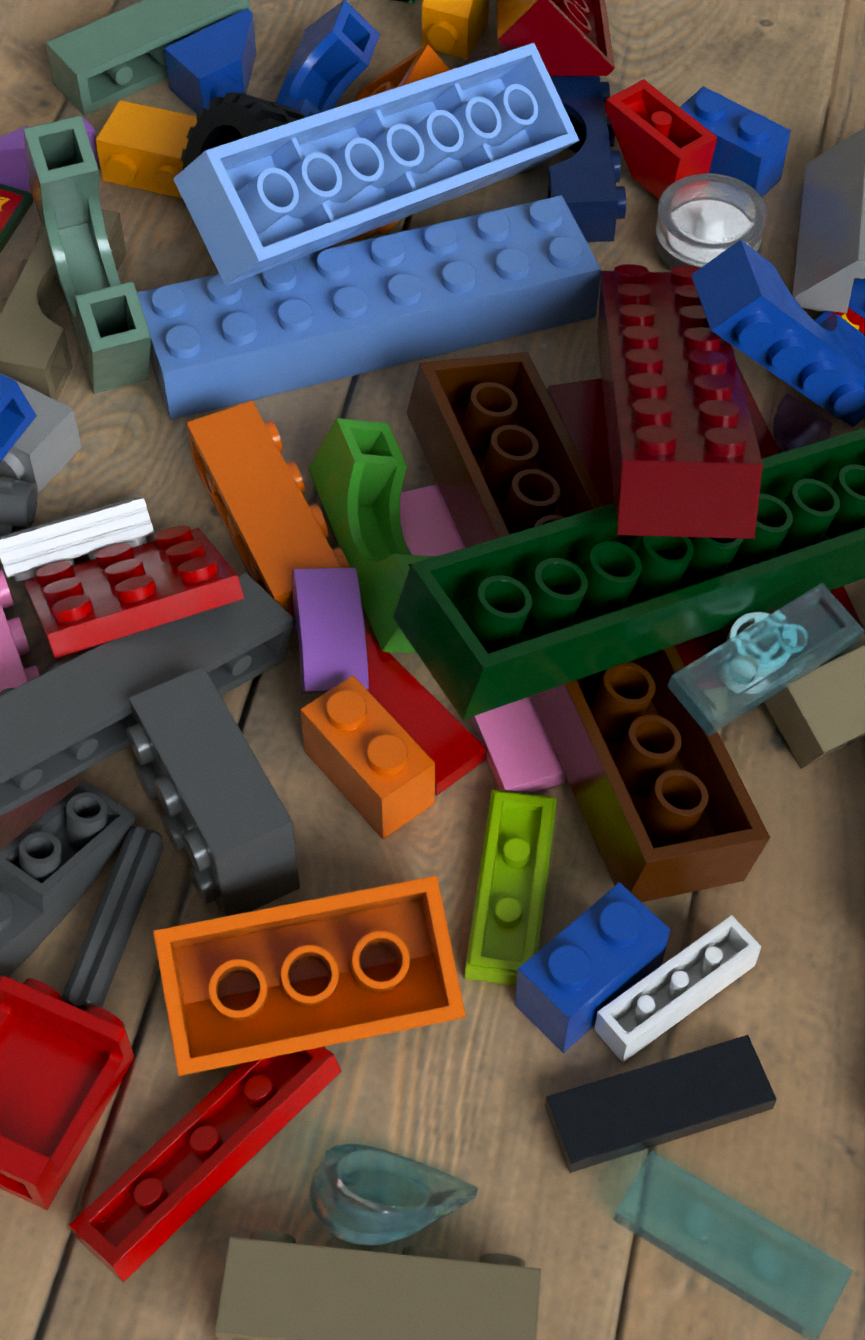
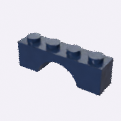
(591, 174)

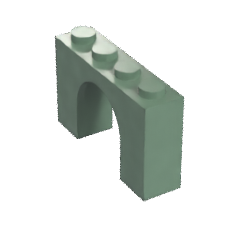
(101, 309)

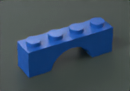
(328, 60)
(763, 320)

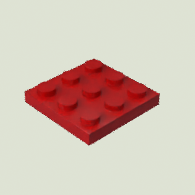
(130, 589)

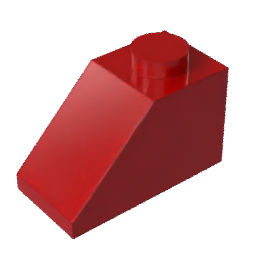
(658, 137)

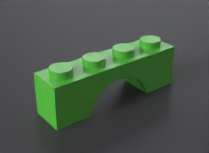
(360, 488)

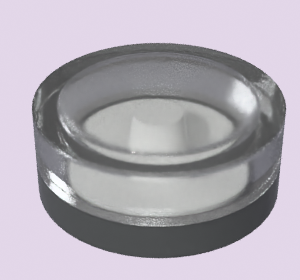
(705, 217)

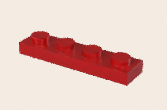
(199, 1157)

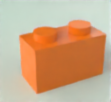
(368, 756)

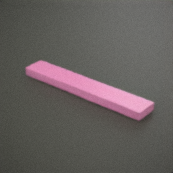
(513, 733)

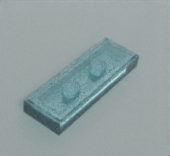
(765, 659)
(733, 1246)

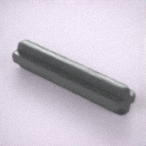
(114, 919)

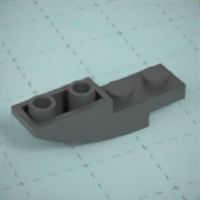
(53, 868)

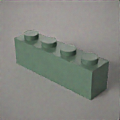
(127, 48)

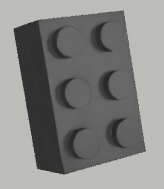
(213, 794)

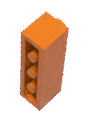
(260, 499)

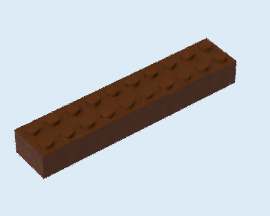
(638, 762)

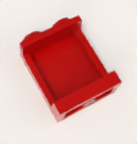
(53, 1084)

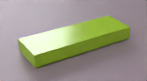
(510, 886)

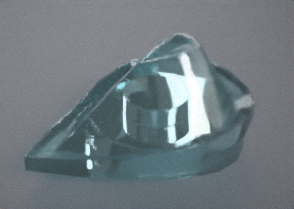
(380, 1195)

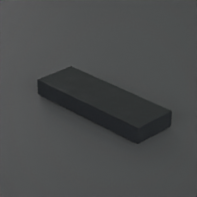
(659, 1103)

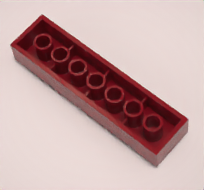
(673, 411)

